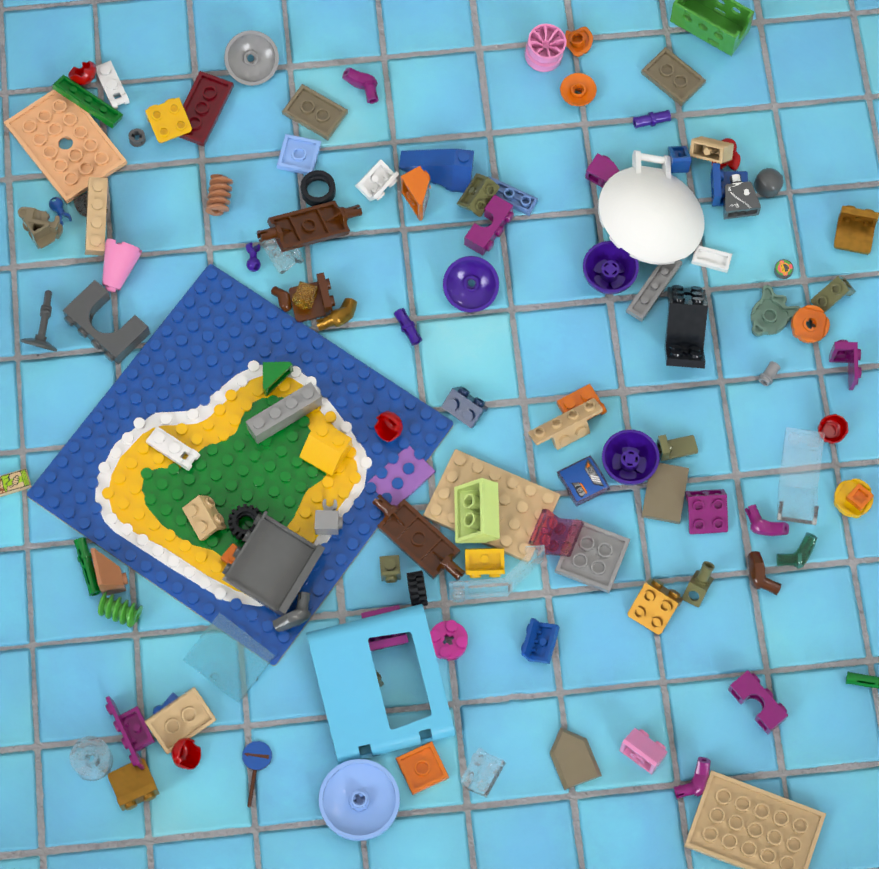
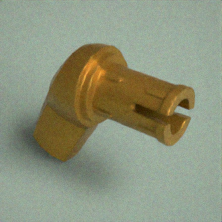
(338, 316)

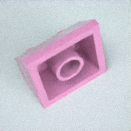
(643, 750)

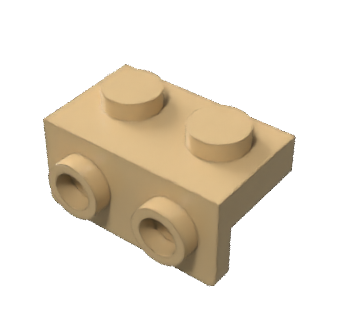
(204, 516)

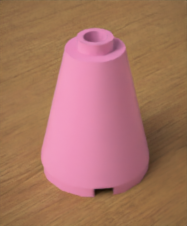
(118, 263)

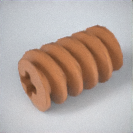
(218, 195)

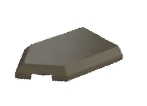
(573, 759)

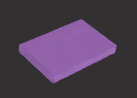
(411, 482)

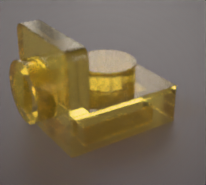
(304, 295)

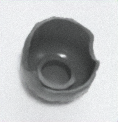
(768, 182)

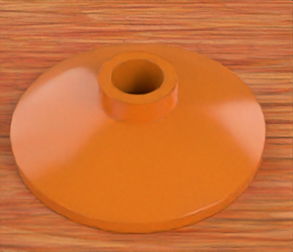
(581, 83)

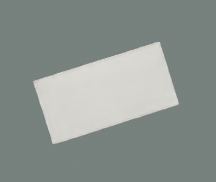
(711, 258)

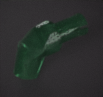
(801, 555)

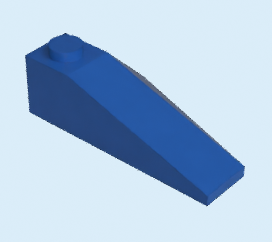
(445, 166)

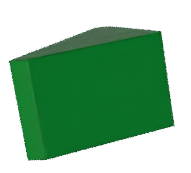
(274, 374)

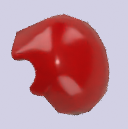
(83, 75)
(388, 426)
(834, 427)
(186, 754)

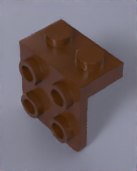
(322, 303)

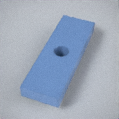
(520, 200)

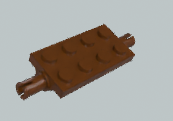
(309, 225)
(418, 538)

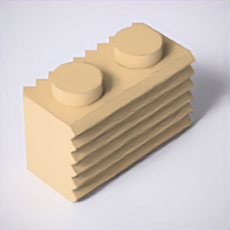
(711, 149)

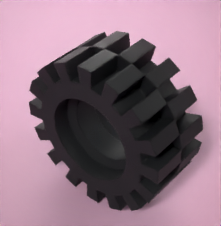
(235, 517)
(417, 588)

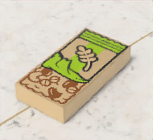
(14, 482)

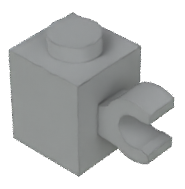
(328, 520)

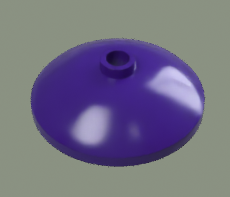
(468, 297)

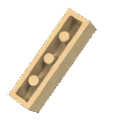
(96, 216)

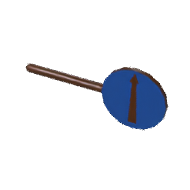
(256, 756)

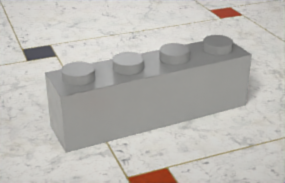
(284, 413)

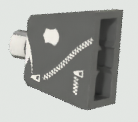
(740, 199)

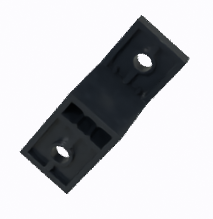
(685, 327)

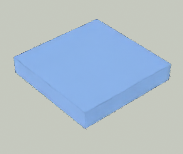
(298, 154)

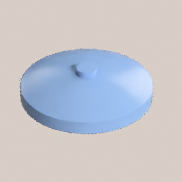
(359, 800)

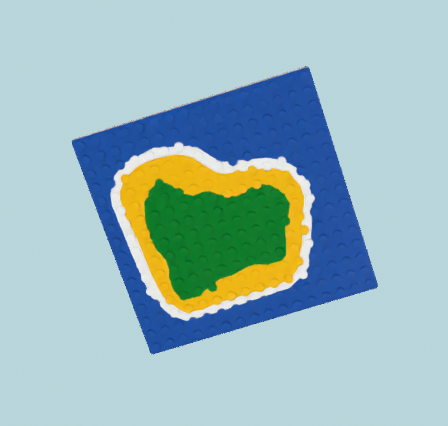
(201, 386)

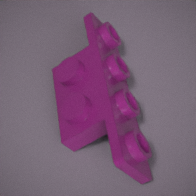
(133, 728)

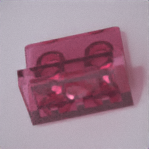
(556, 534)

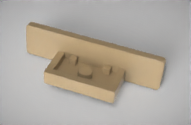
(568, 426)

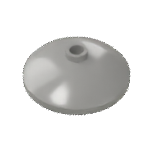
(264, 53)

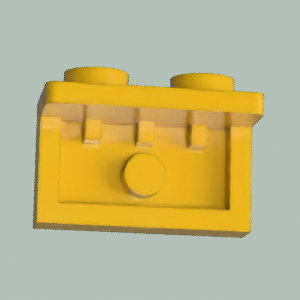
(484, 561)

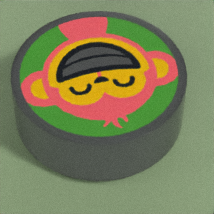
(783, 269)

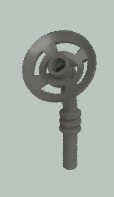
(45, 314)

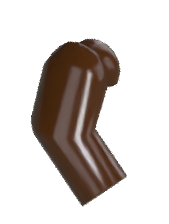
(283, 298)

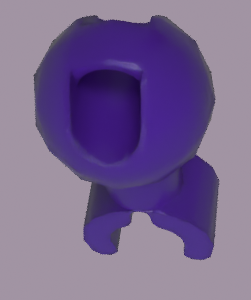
(253, 263)

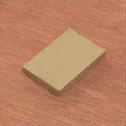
(180, 719)

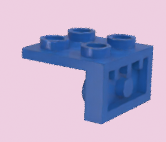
(719, 179)

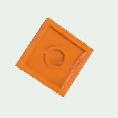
(422, 768)

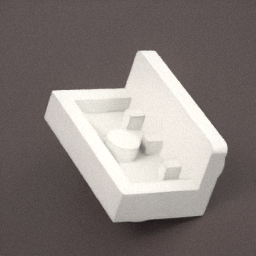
(376, 181)

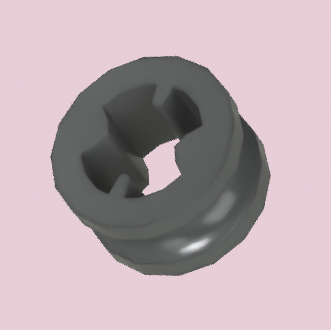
(137, 143)

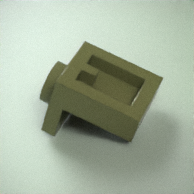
(390, 568)

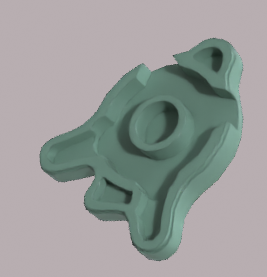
(770, 313)

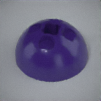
(609, 259)
(634, 449)

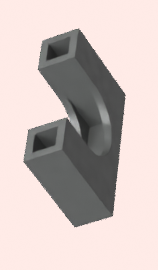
(116, 344)

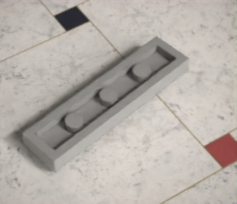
(652, 290)

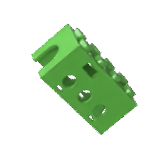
(712, 25)

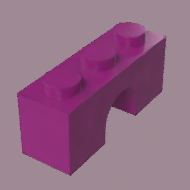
(481, 238)
(749, 687)

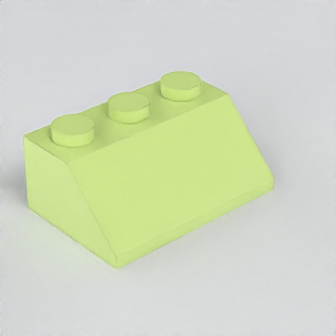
(477, 511)

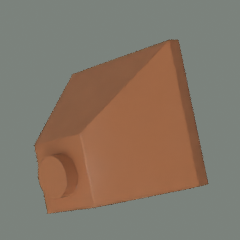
(108, 574)

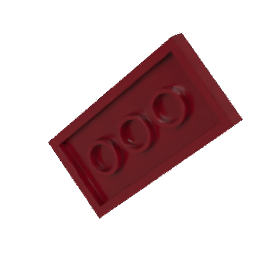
(205, 106)

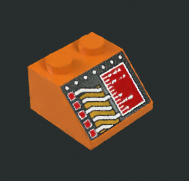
(415, 189)

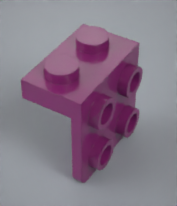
(847, 353)

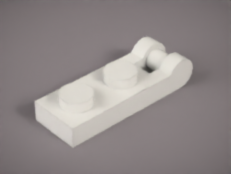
(111, 84)
(172, 448)

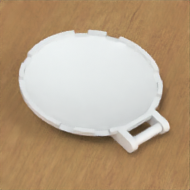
(651, 212)

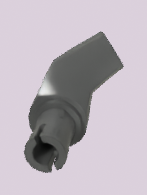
(296, 617)

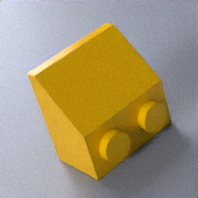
(326, 447)

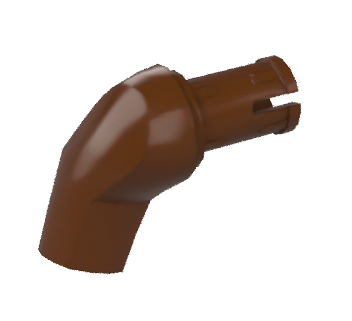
(757, 574)

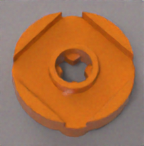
(801, 330)

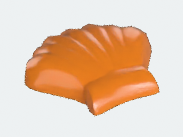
(579, 41)

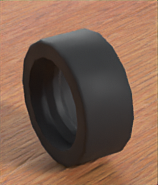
(320, 176)

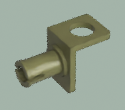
(699, 583)

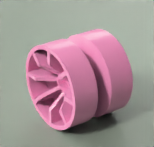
(545, 47)

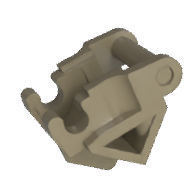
(40, 229)

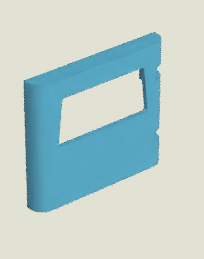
(353, 691)

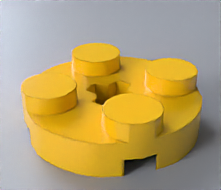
(843, 505)

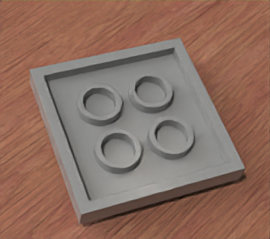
(594, 558)

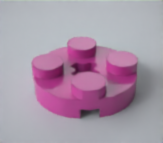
(459, 642)

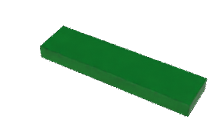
(87, 101)

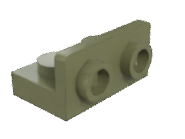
(478, 194)

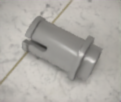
(766, 377)

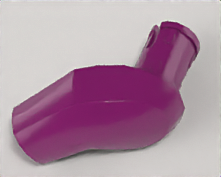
(362, 81)
(764, 527)
(698, 782)

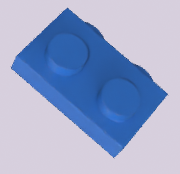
(539, 641)

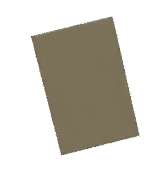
(673, 76)
(315, 112)
(665, 493)

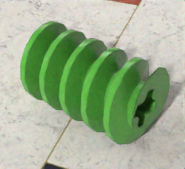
(118, 610)

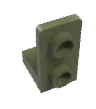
(832, 293)
(676, 447)

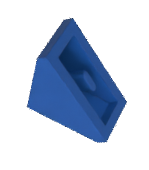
(679, 159)

